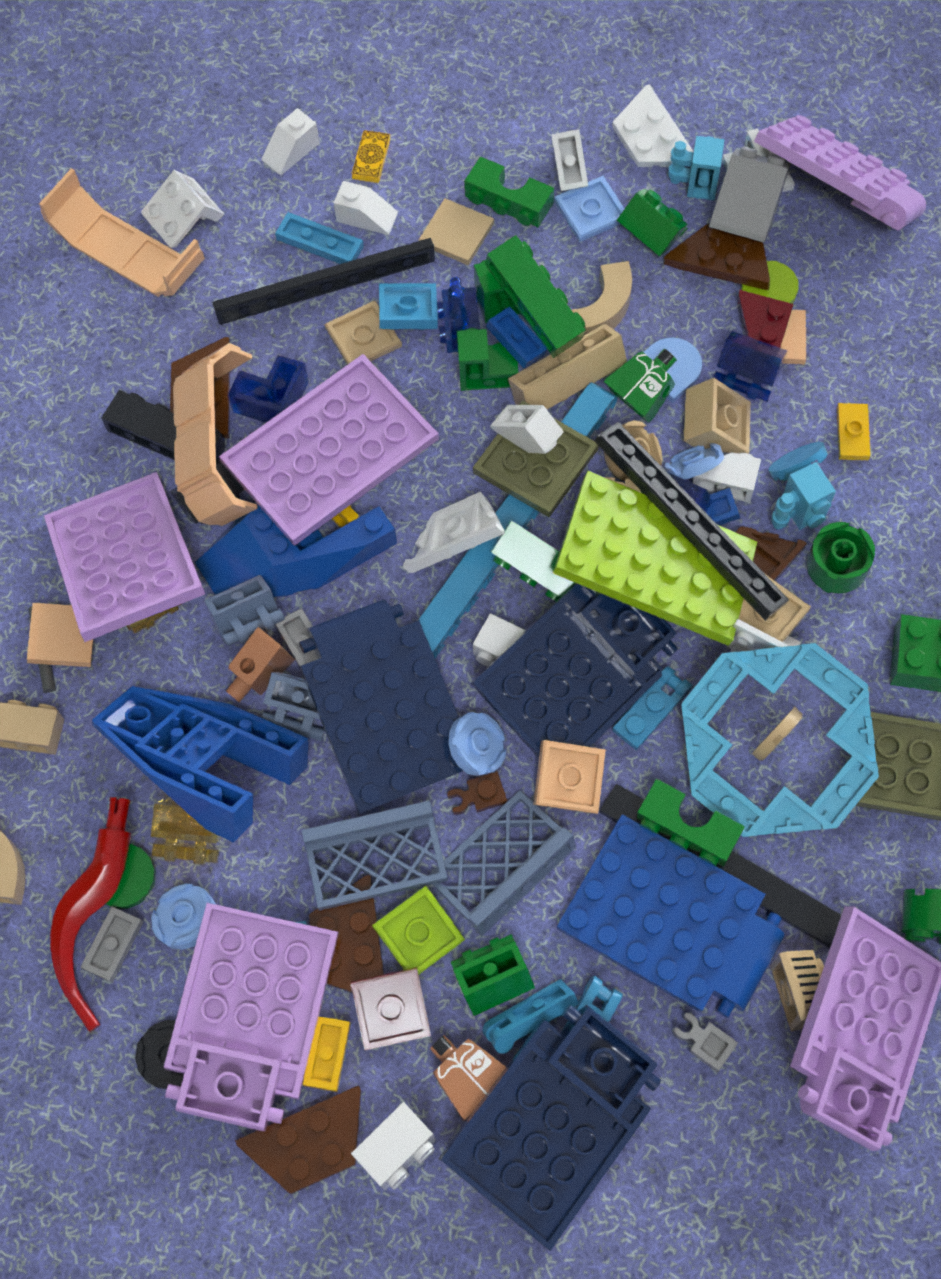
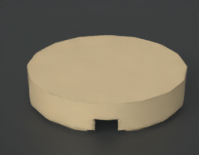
(777, 734)

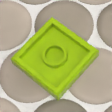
(418, 931)

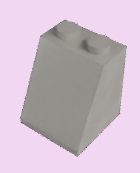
(750, 194)

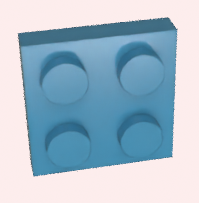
(408, 306)

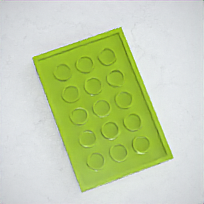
(638, 557)

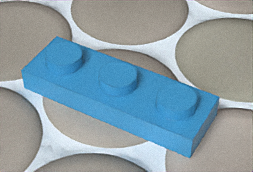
(318, 239)

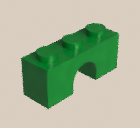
(526, 204)
(712, 841)

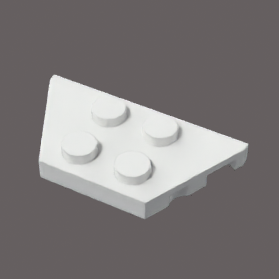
(648, 130)
(454, 531)

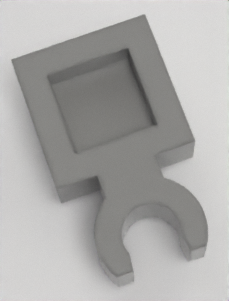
(710, 1044)

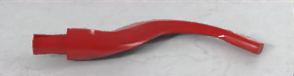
(86, 897)

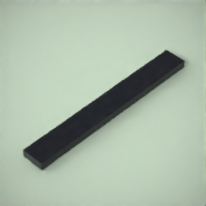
(324, 281)
(692, 521)
(780, 898)

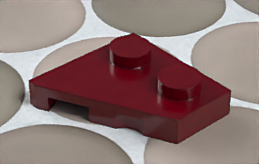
(764, 317)

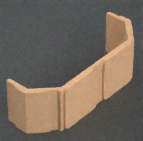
(115, 242)
(195, 439)

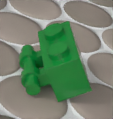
(653, 221)
(492, 974)

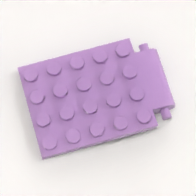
(872, 186)
(248, 1015)
(865, 1029)

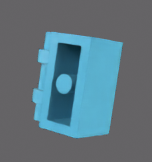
(704, 165)
(804, 499)

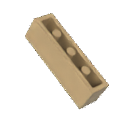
(560, 377)
(30, 727)

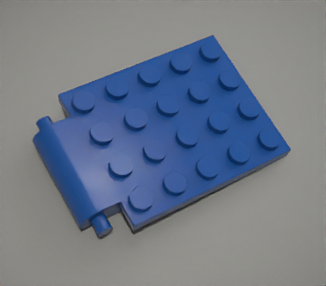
(673, 920)

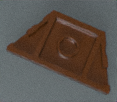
(722, 257)
(221, 385)
(772, 553)
(357, 945)
(308, 1143)

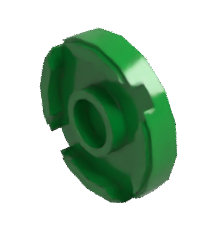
(136, 880)

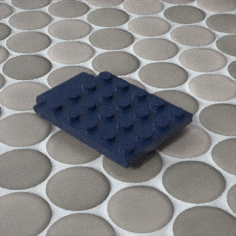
(576, 669)
(380, 703)
(554, 1122)

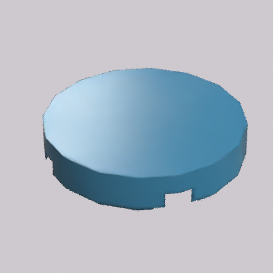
(797, 460)

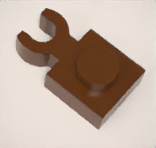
(483, 793)

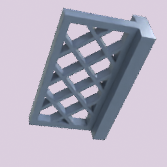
(361, 831)
(525, 874)

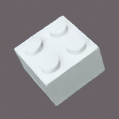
(395, 1147)

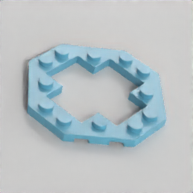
(850, 732)

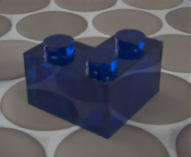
(268, 397)

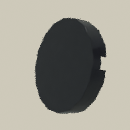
(152, 1054)

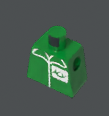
(643, 383)

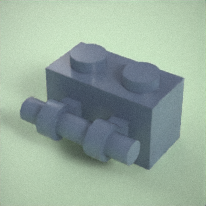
(243, 609)
(292, 695)

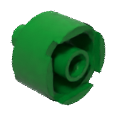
(840, 557)
(921, 915)

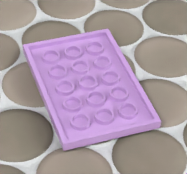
(329, 449)
(122, 556)

